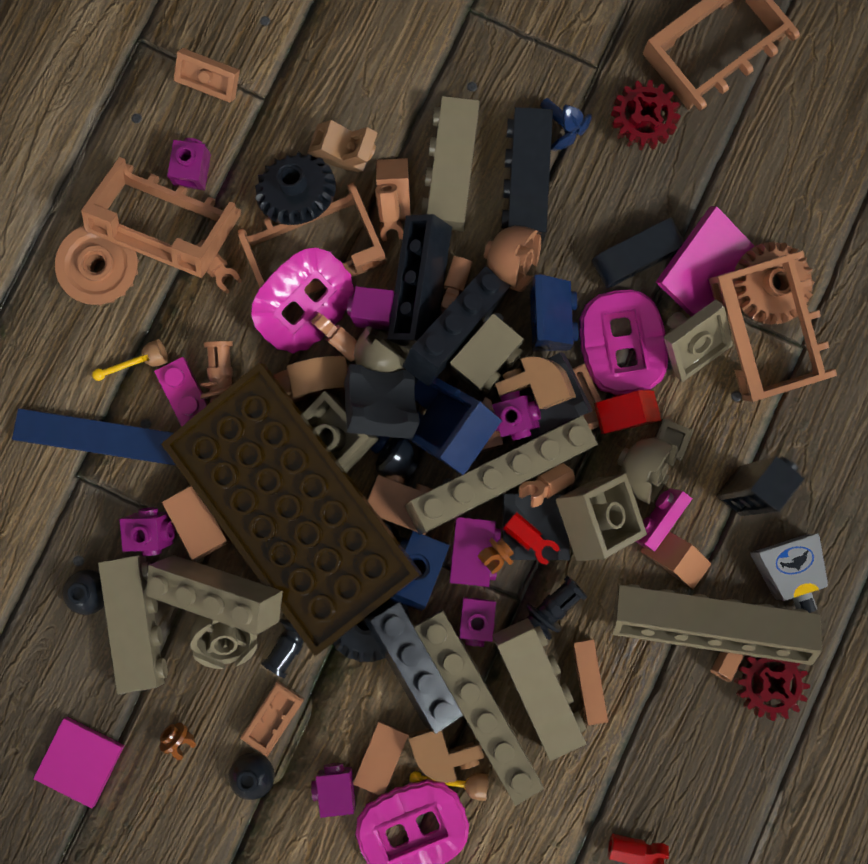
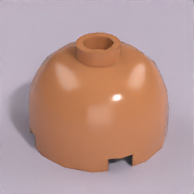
(513, 254)

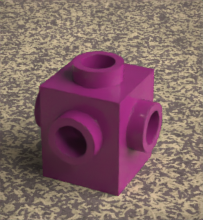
(527, 415)
(147, 531)

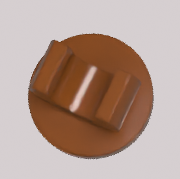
(494, 556)
(173, 737)

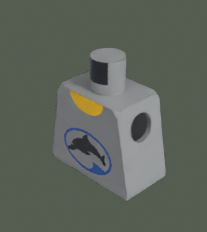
(793, 569)

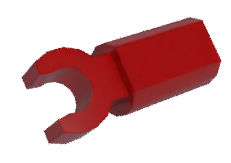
(528, 536)
(636, 851)

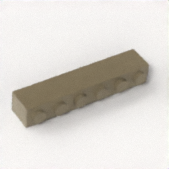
(500, 475)
(717, 624)
(479, 707)

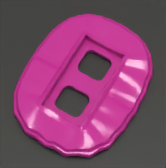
(288, 285)
(646, 339)
(403, 807)

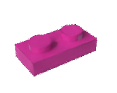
(181, 389)
(667, 511)

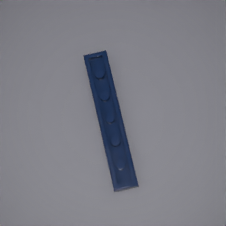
(91, 436)

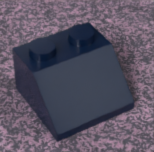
(552, 314)

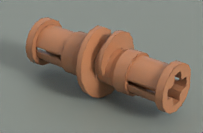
(219, 369)

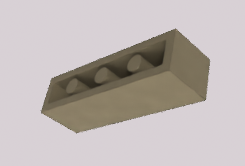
(452, 160)
(214, 594)
(132, 625)
(539, 689)

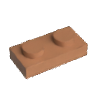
(206, 75)

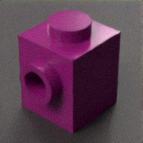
(189, 164)
(371, 307)
(477, 621)
(334, 790)

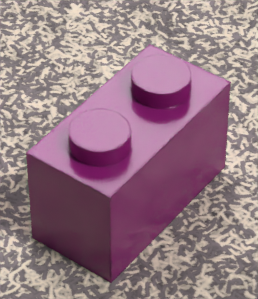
(469, 540)

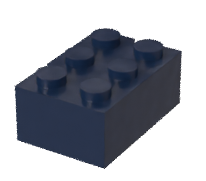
(453, 425)

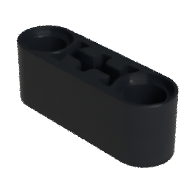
(638, 253)

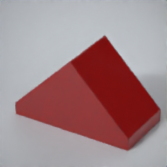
(627, 411)

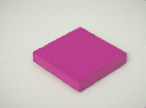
(79, 762)

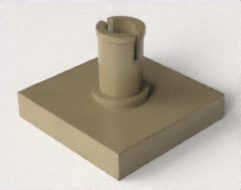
(697, 339)

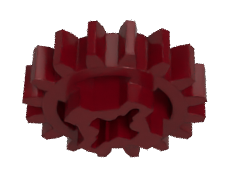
(642, 102)
(761, 690)

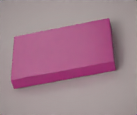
(708, 252)

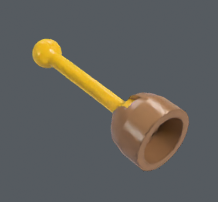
(152, 354)
(475, 785)

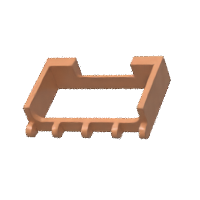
(656, 48)
(180, 254)
(360, 262)
(748, 375)

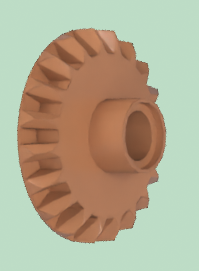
(76, 265)
(756, 290)

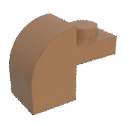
(342, 146)
(313, 377)
(545, 378)
(437, 760)

